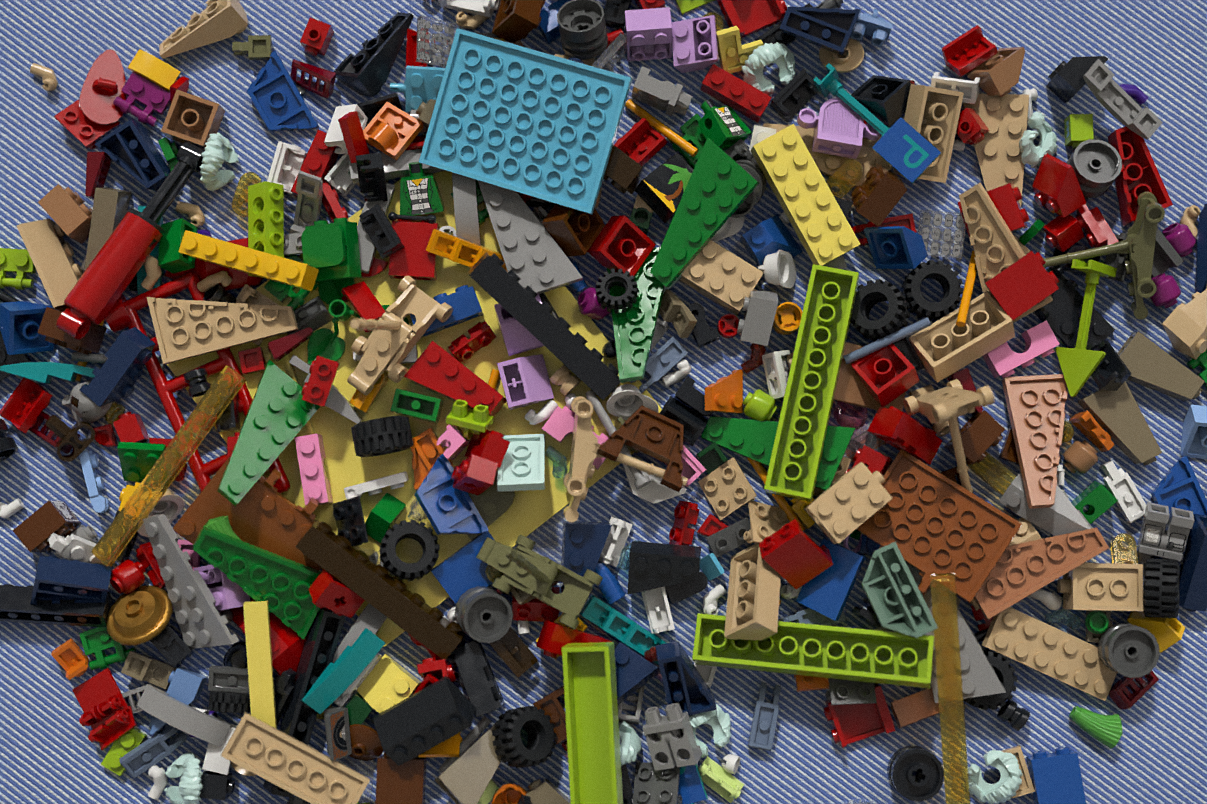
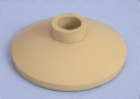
(850, 60)

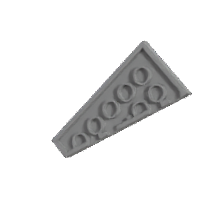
(525, 242)
(186, 589)
(977, 672)

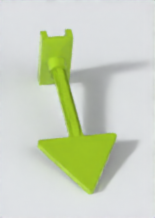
(1079, 362)

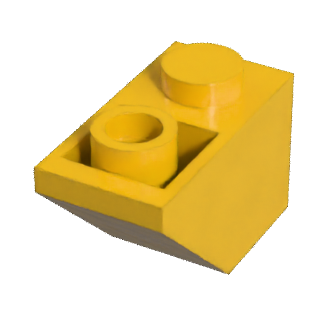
(1166, 630)

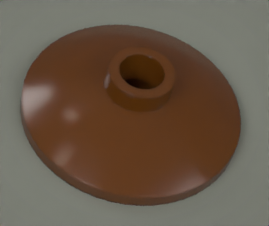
(364, 743)

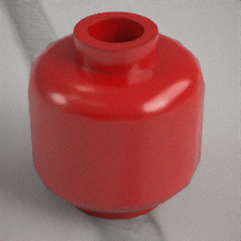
(127, 576)

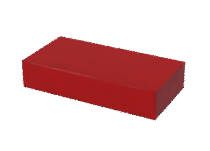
(353, 135)

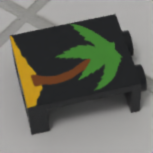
(665, 186)

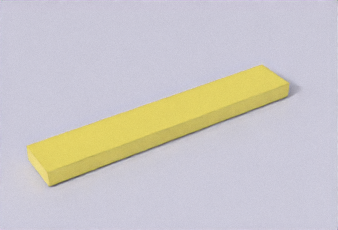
(260, 661)

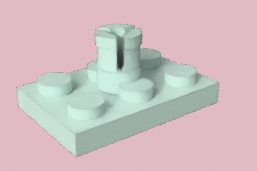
(523, 464)

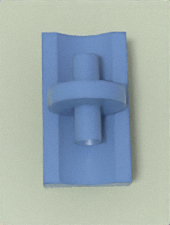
(872, 26)

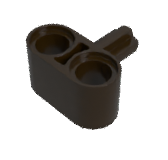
(69, 436)

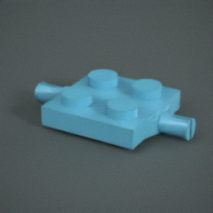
(420, 85)

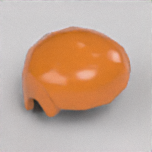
(508, 794)

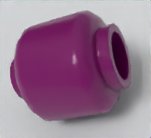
(1180, 238)
(1166, 291)
(589, 305)

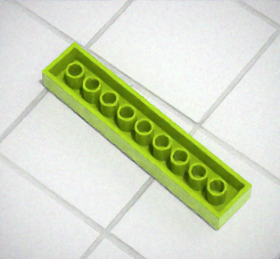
(812, 383)
(819, 652)

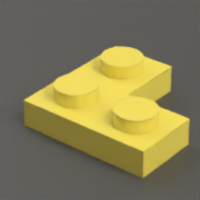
(731, 51)

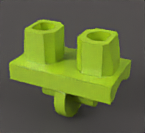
(469, 421)

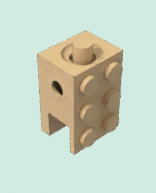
(721, 277)
(848, 502)
(1103, 587)

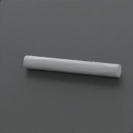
(468, 741)

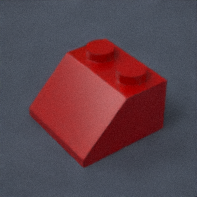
(1057, 187)
(621, 245)
(886, 374)

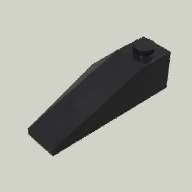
(372, 64)

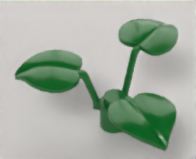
(323, 340)

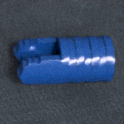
(609, 585)

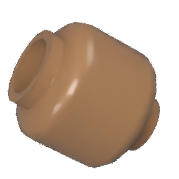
(1080, 457)

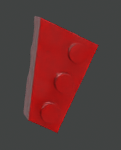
(905, 434)

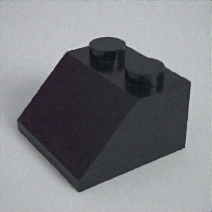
(1068, 77)
(884, 97)

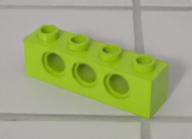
(266, 218)

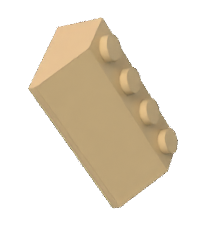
(934, 116)
(51, 259)
(948, 348)
(752, 597)

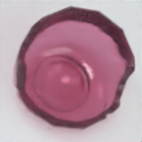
(849, 415)

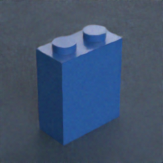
(1056, 777)

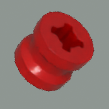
(731, 323)

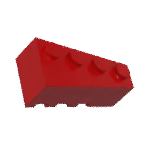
(1137, 174)
(450, 378)

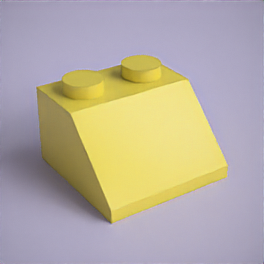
(387, 684)

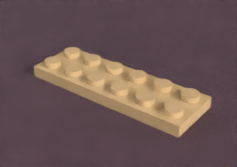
(1049, 652)
(292, 764)

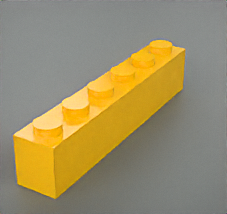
(248, 260)

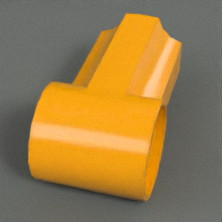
(364, 402)

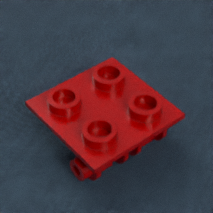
(80, 127)
(99, 699)

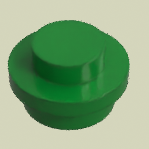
(1096, 622)

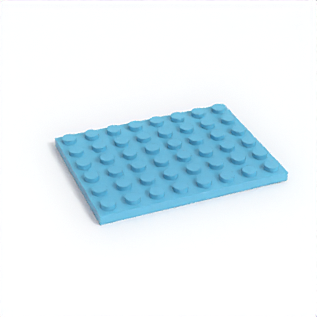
(525, 120)

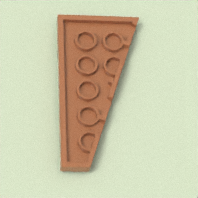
(1037, 426)
(1034, 565)

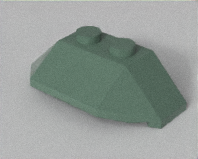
(896, 594)

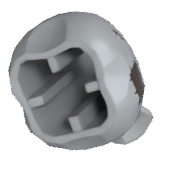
(82, 407)

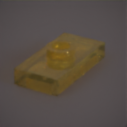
(993, 473)

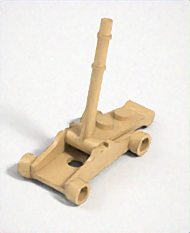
(392, 337)
(945, 406)
(583, 454)

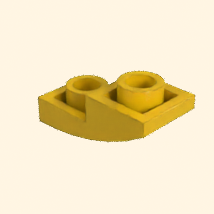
(154, 69)

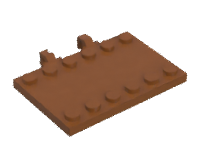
(258, 519)
(940, 526)

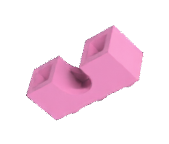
(1038, 341)
(562, 424)
(311, 465)

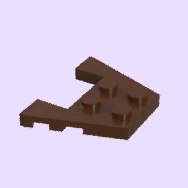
(654, 436)

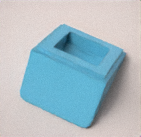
(711, 566)

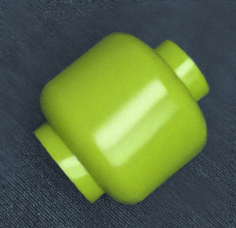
(759, 405)

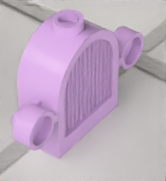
(837, 129)

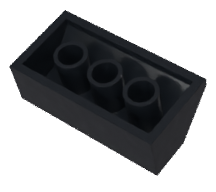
(423, 720)

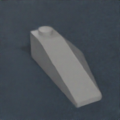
(1057, 520)

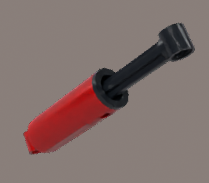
(124, 252)

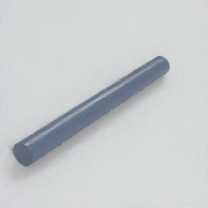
(885, 341)

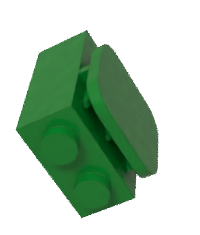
(332, 249)

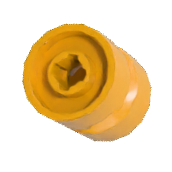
(787, 318)

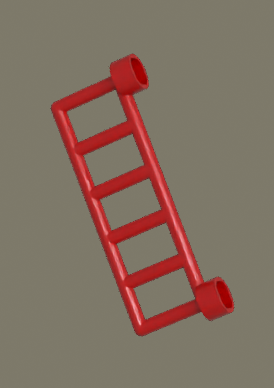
(125, 315)

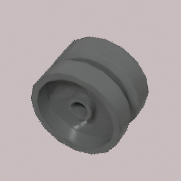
(1095, 166)
(483, 614)
(1142, 652)

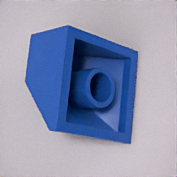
(768, 239)
(895, 247)
(20, 326)

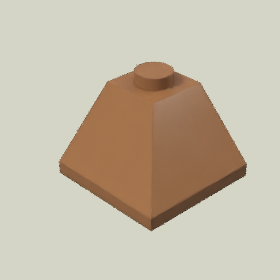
(1000, 71)

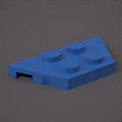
(279, 98)
(1181, 489)
(447, 507)

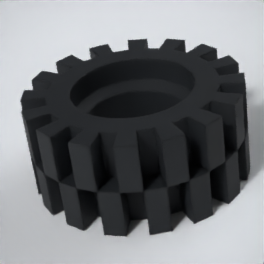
(616, 279)
(229, 702)

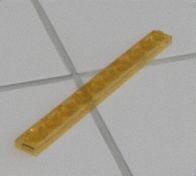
(168, 466)
(950, 688)

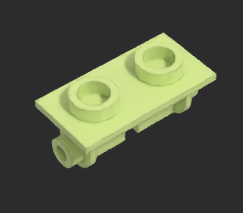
(720, 780)

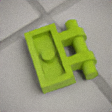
(18, 262)

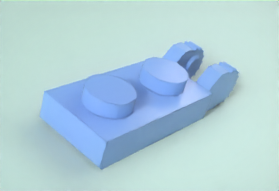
(93, 482)

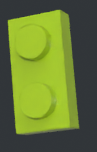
(120, 748)

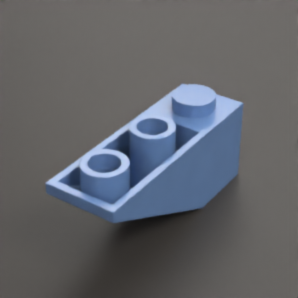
(184, 687)

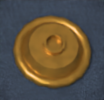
(139, 615)

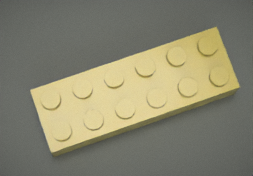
(804, 196)

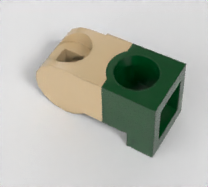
(641, 215)

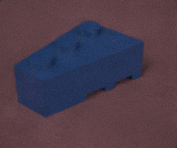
(821, 27)
(136, 153)
(121, 369)
(583, 545)
(70, 579)
(631, 671)
(683, 681)

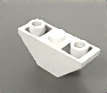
(654, 491)

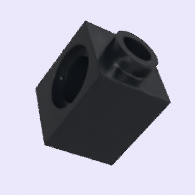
(216, 785)

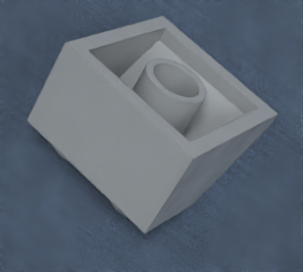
(759, 317)

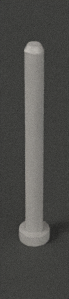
(641, 481)

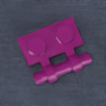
(146, 93)

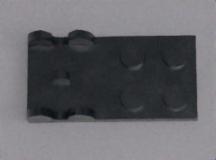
(1065, 313)

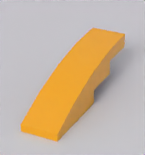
(458, 249)

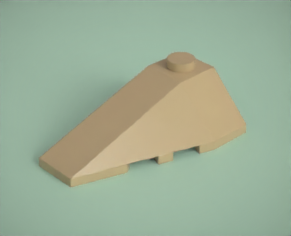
(213, 24)
(1188, 326)

